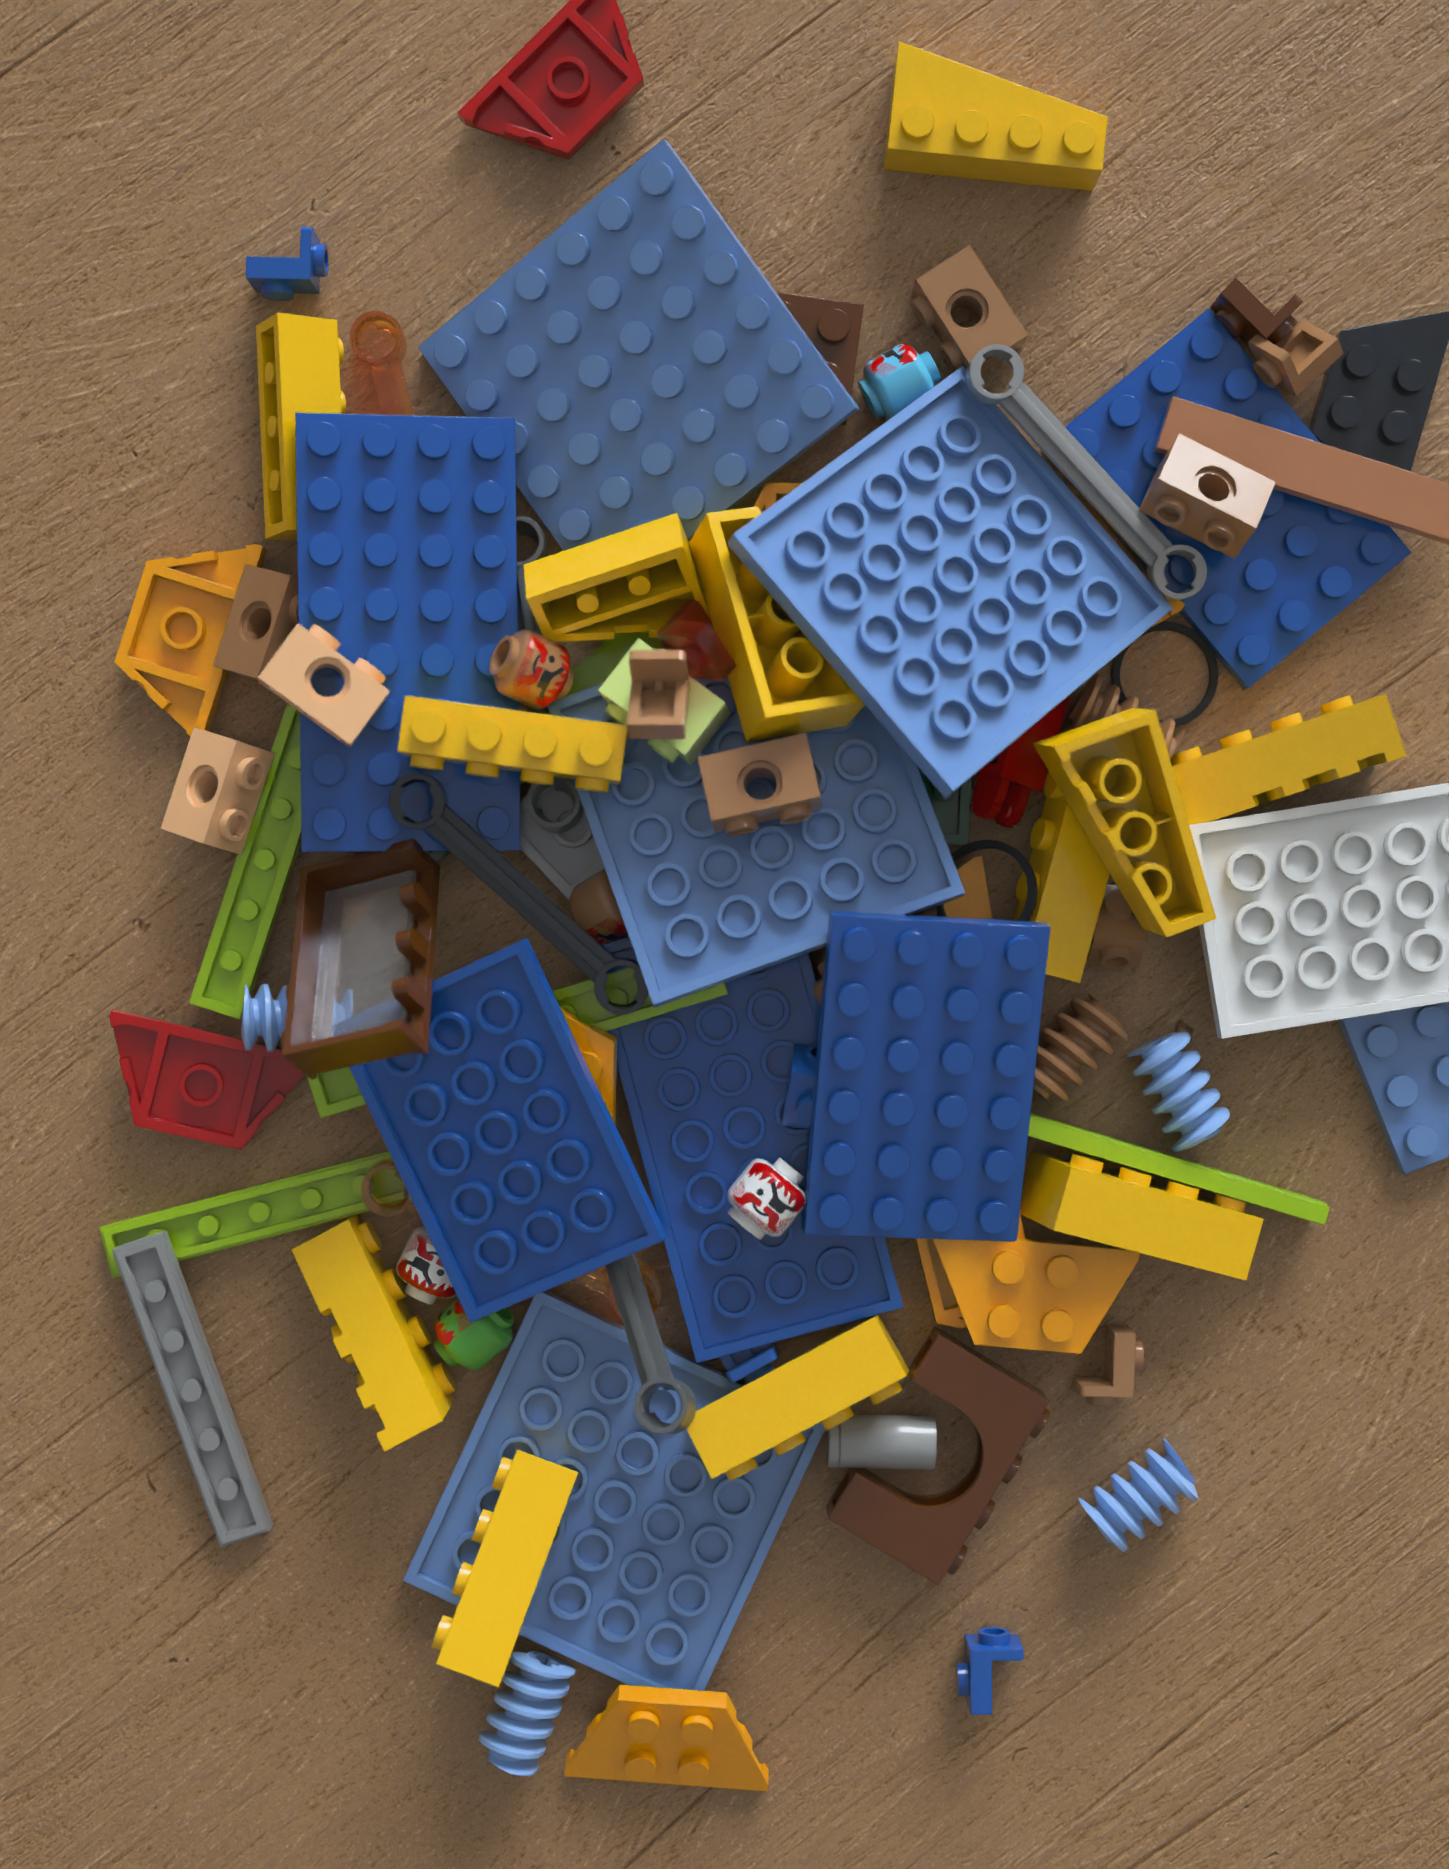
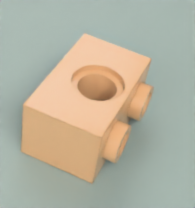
(290, 679)
(217, 791)

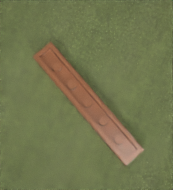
(1316, 470)

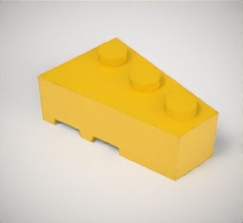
(615, 583)

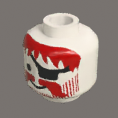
(766, 1197)
(423, 1269)

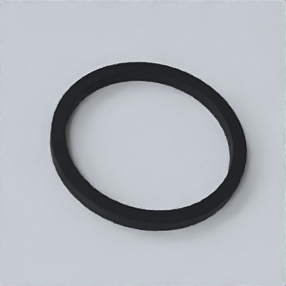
(1208, 653)
(1026, 866)

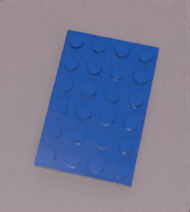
(1303, 555)
(924, 1076)
(507, 1139)

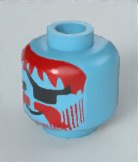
(897, 380)

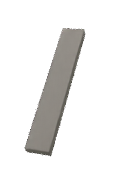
(193, 1388)

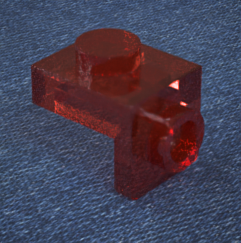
(694, 634)

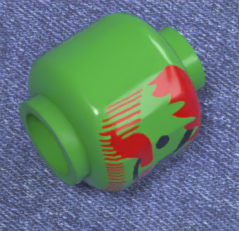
(472, 1342)

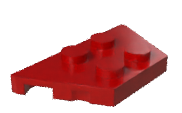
(561, 81)
(198, 1079)

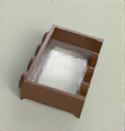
(362, 959)

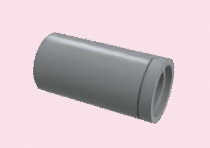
(883, 1442)

